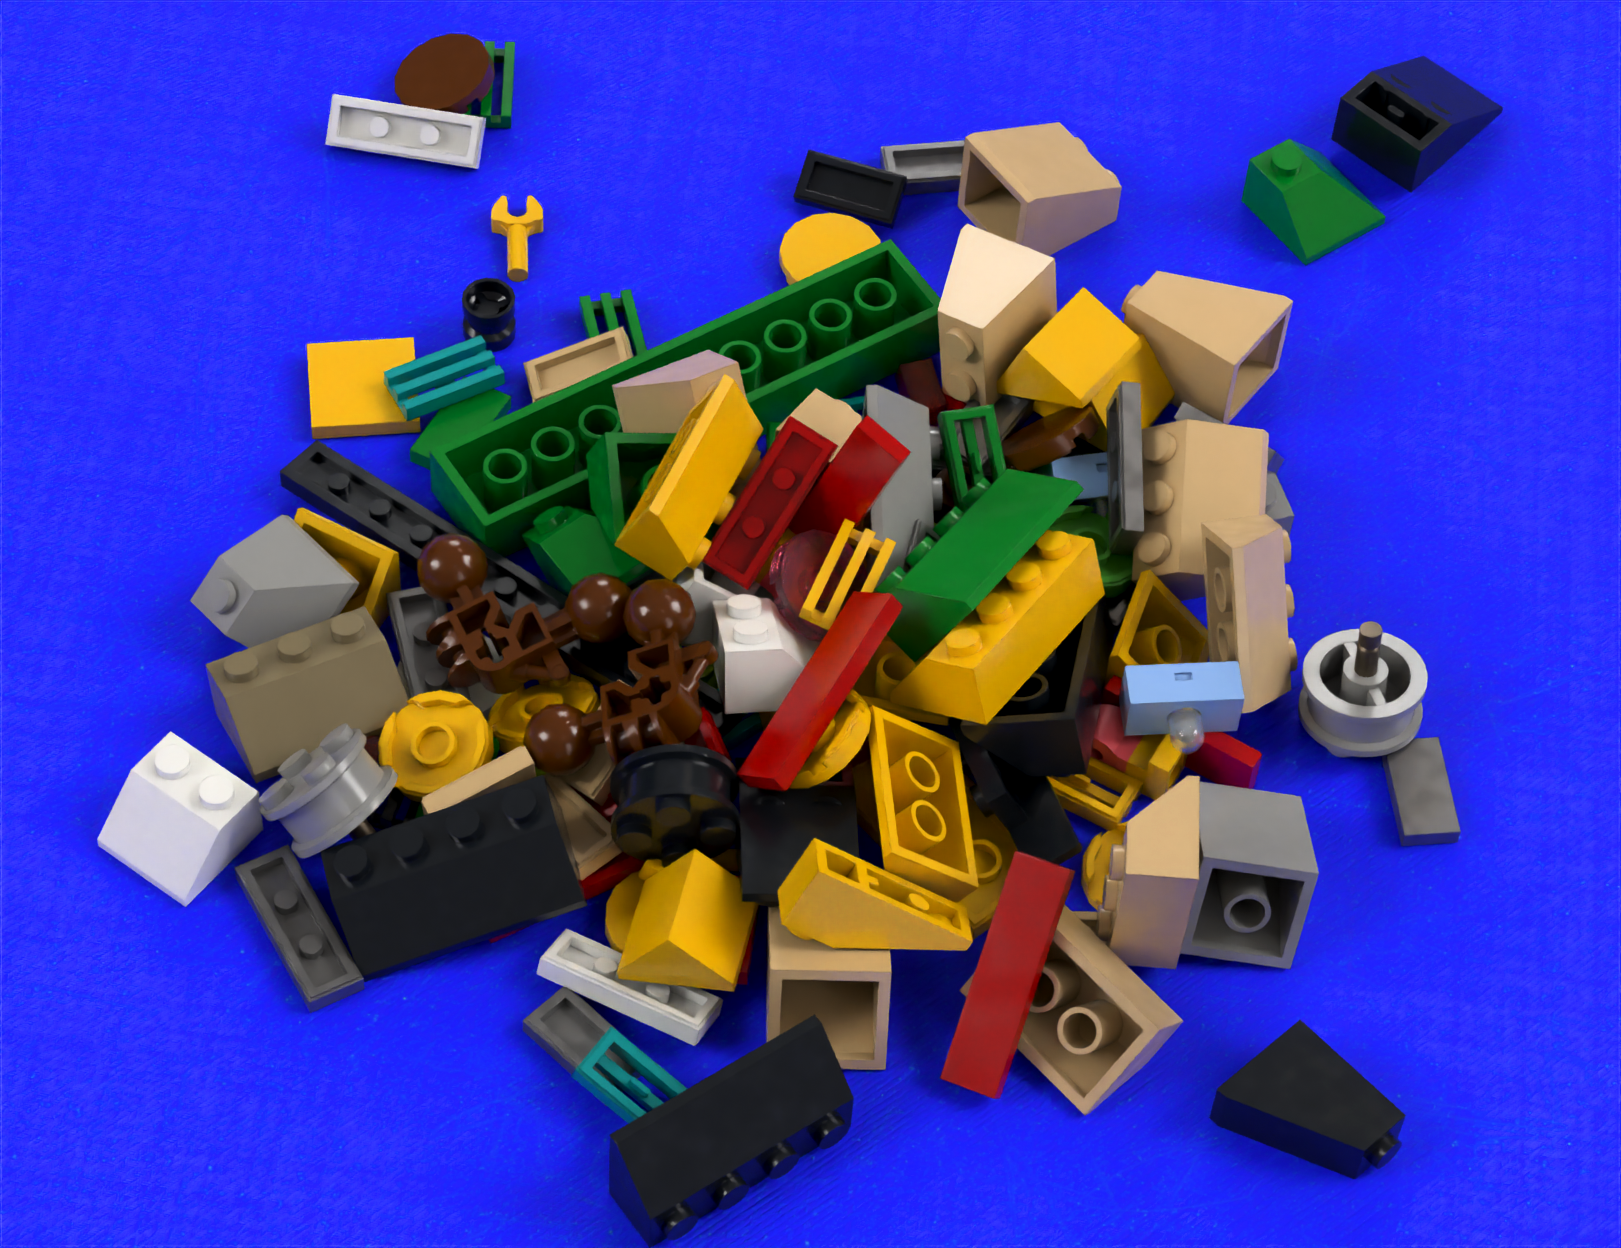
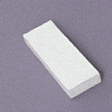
(405, 131)
(592, 972)

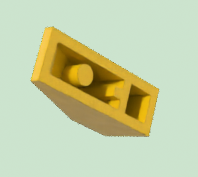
(865, 907)

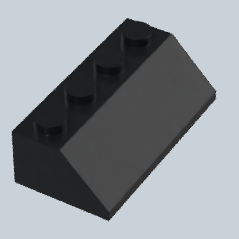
(1055, 712)
(454, 878)
(729, 1133)

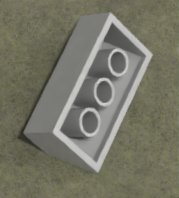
(912, 490)

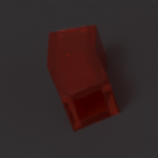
(920, 383)

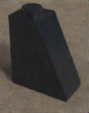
(1310, 1105)

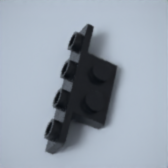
(1020, 802)

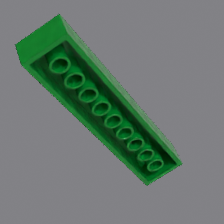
(818, 333)

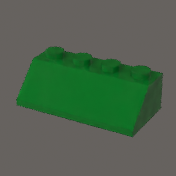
(972, 554)

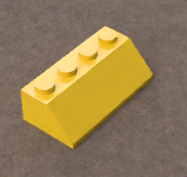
(1008, 633)

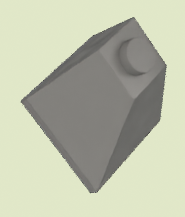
(273, 585)

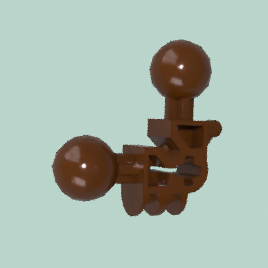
(454, 572)
(655, 711)

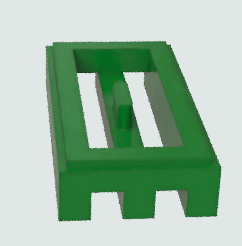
(507, 57)
(609, 307)
(952, 450)

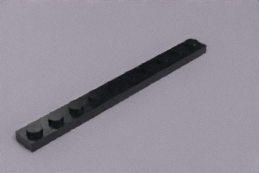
(405, 526)

